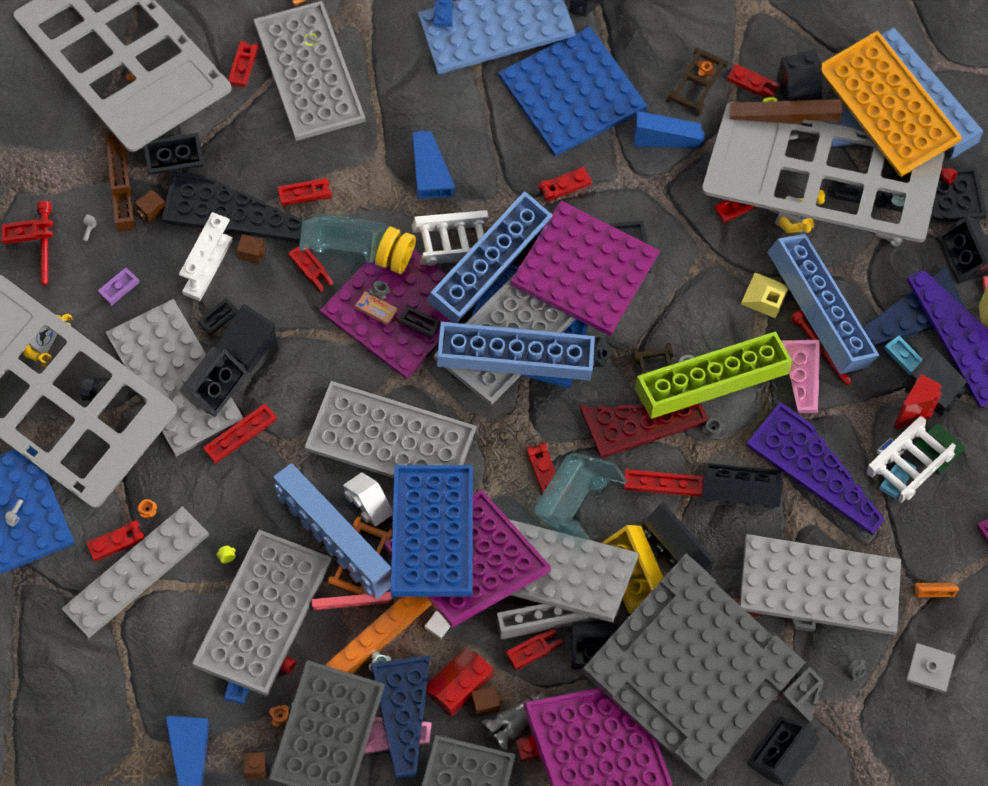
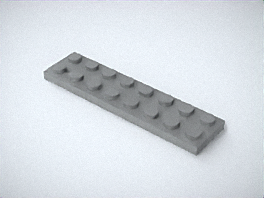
(135, 572)

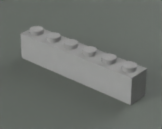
(537, 619)

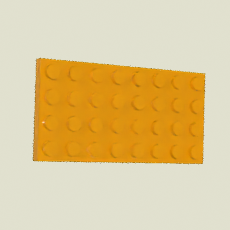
(889, 103)

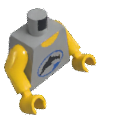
(796, 224)
(40, 345)

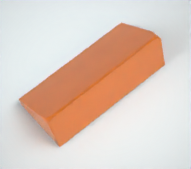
(936, 589)

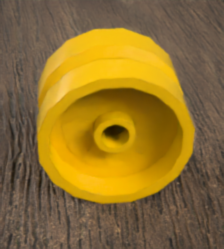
(395, 250)

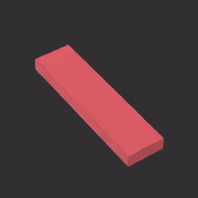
(350, 601)

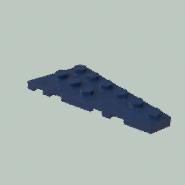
(907, 315)
(403, 709)

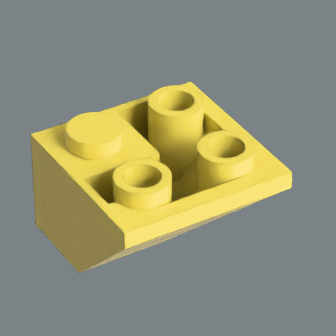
(765, 295)

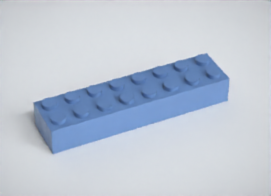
(952, 109)
(489, 258)
(823, 303)
(516, 351)
(333, 531)

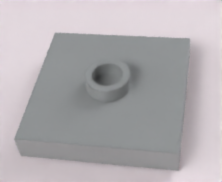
(930, 668)

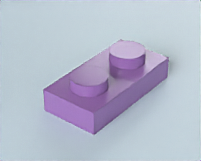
(118, 286)

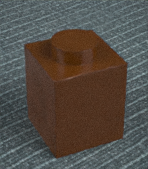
(150, 206)
(251, 249)
(486, 701)
(255, 766)

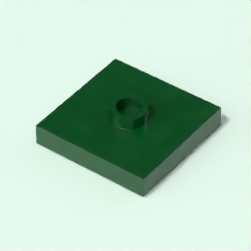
(945, 440)

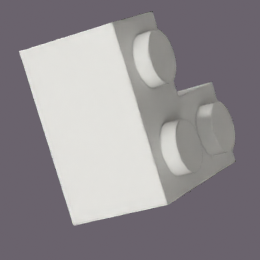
(369, 497)

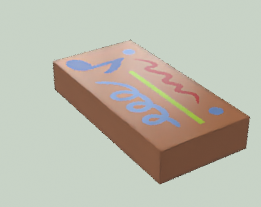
(376, 308)

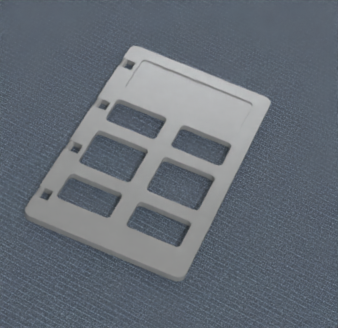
(156, 98)
(753, 154)
(19, 324)

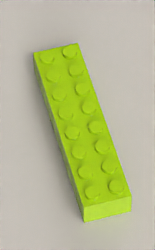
(713, 375)

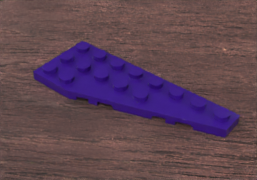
(959, 332)
(801, 454)

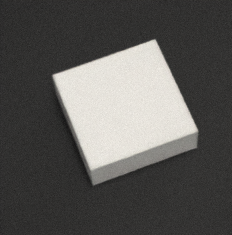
(437, 625)

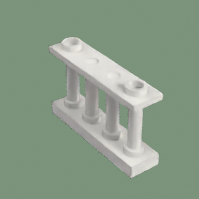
(442, 223)
(205, 256)
(904, 441)

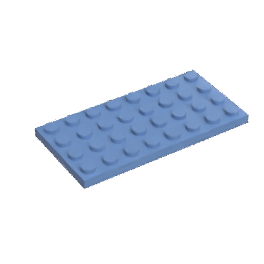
(493, 30)

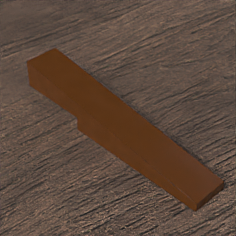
(788, 111)
(119, 184)

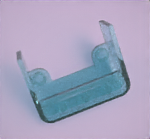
(342, 234)
(569, 488)

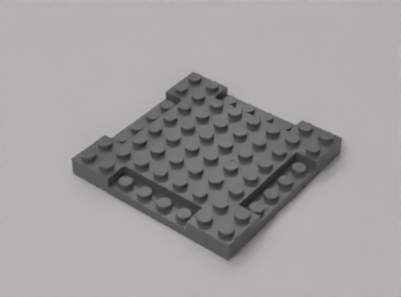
(692, 668)

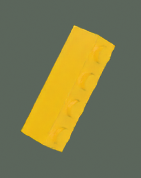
(646, 570)

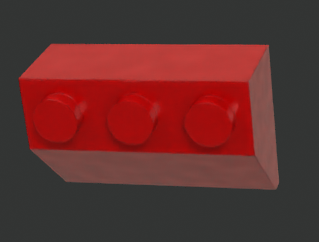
(919, 402)
(457, 680)

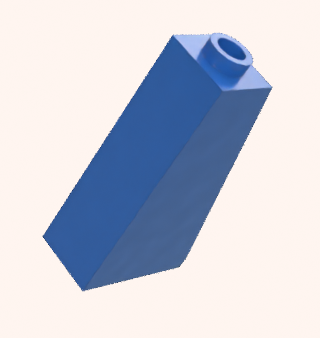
(664, 131)
(431, 171)
(189, 748)

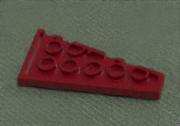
(631, 426)

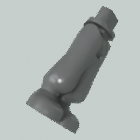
(512, 719)

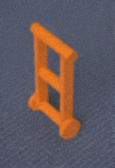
(358, 526)

